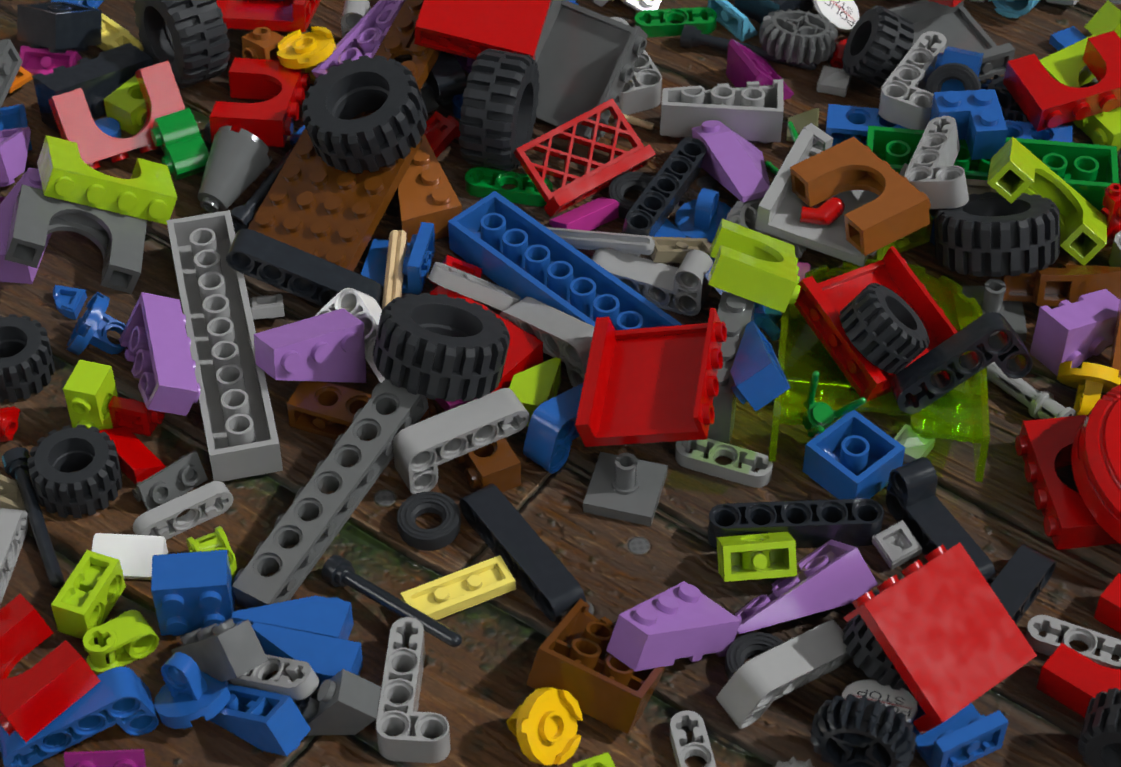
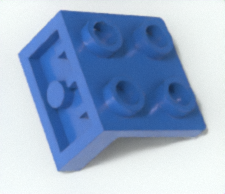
(416, 262)
(961, 737)

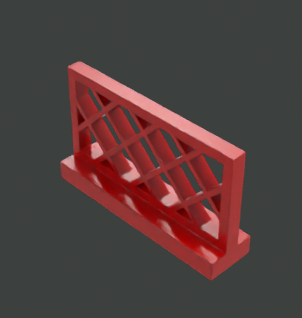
(592, 181)

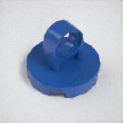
(701, 216)
(94, 327)
(188, 693)

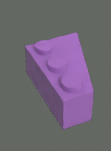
(1075, 329)
(314, 349)
(672, 627)

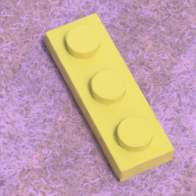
(462, 589)

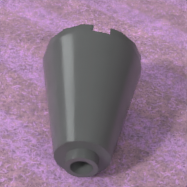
(231, 168)

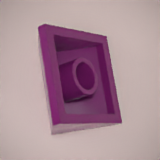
(748, 66)

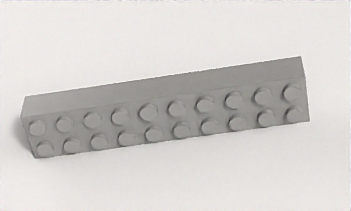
(222, 331)

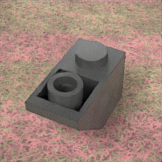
(341, 705)

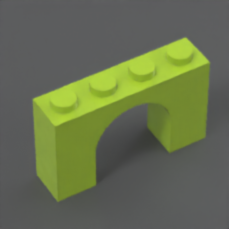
(1069, 69)
(1019, 171)
(68, 178)
(754, 266)

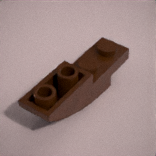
(1060, 284)

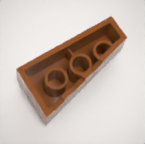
(426, 195)

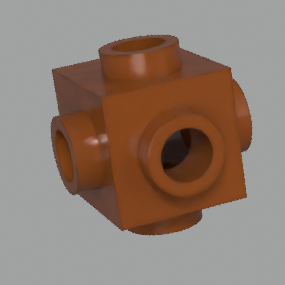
(261, 44)

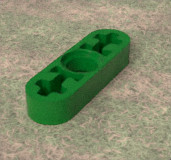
(657, 22)
(488, 176)

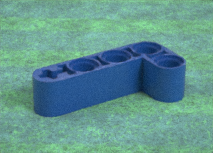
(553, 430)
(117, 699)

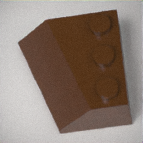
(578, 662)

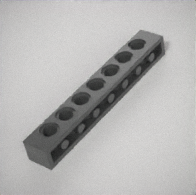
(332, 509)

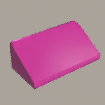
(41, 61)
(588, 215)

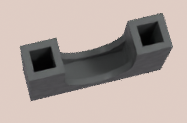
(117, 235)
(736, 314)

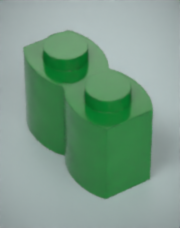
(181, 143)

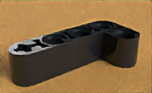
(917, 386)
(913, 500)

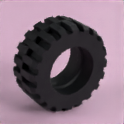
(187, 35)
(498, 108)
(372, 139)
(997, 236)
(441, 347)

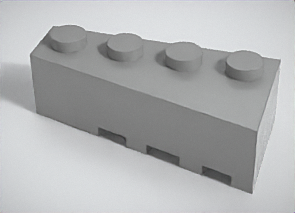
(749, 111)

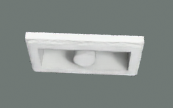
(132, 550)

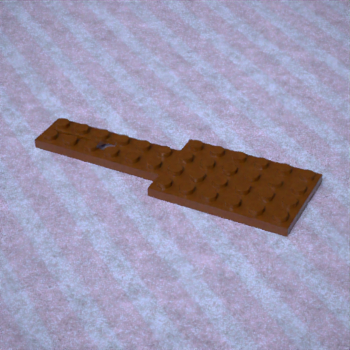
(332, 209)

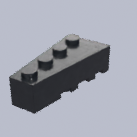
(95, 76)

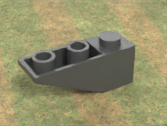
(224, 649)

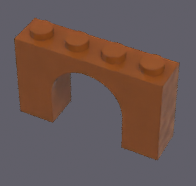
(854, 166)

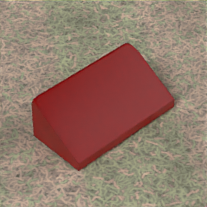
(133, 456)

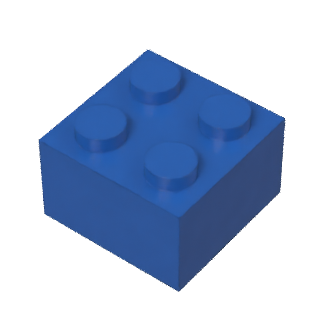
(852, 458)
(191, 590)

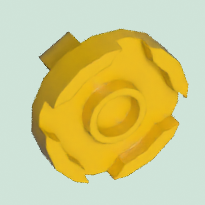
(306, 49)
(1089, 381)
(547, 726)

